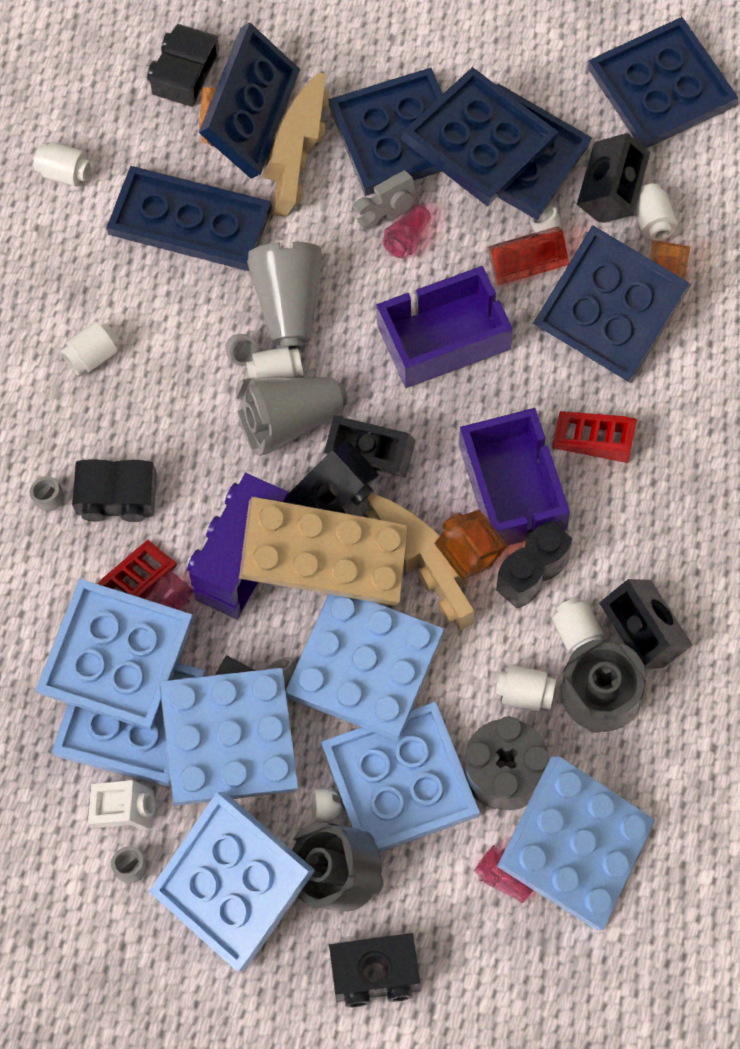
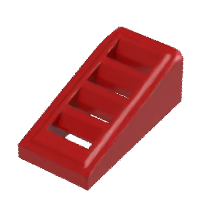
(606, 449)
(123, 569)

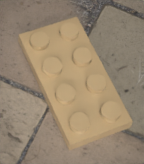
(323, 551)

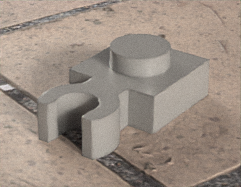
(390, 200)

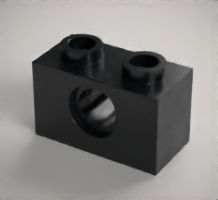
(613, 178)
(382, 447)
(345, 471)
(645, 623)
(394, 952)

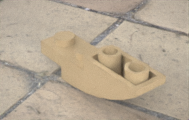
(293, 141)
(422, 552)

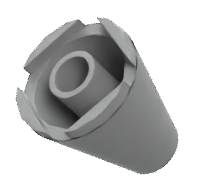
(287, 289)
(286, 408)

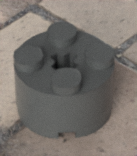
(608, 664)
(505, 741)
(344, 866)

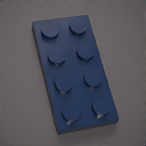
(249, 101)
(188, 217)

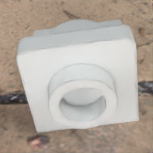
(121, 805)

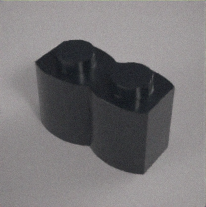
(183, 64)
(114, 489)
(526, 568)

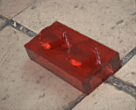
(528, 255)

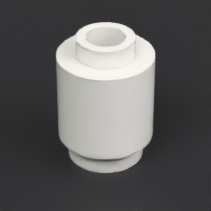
(62, 163)
(655, 213)
(90, 348)
(275, 364)
(576, 624)
(526, 688)

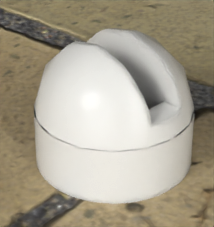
(549, 219)
(325, 805)

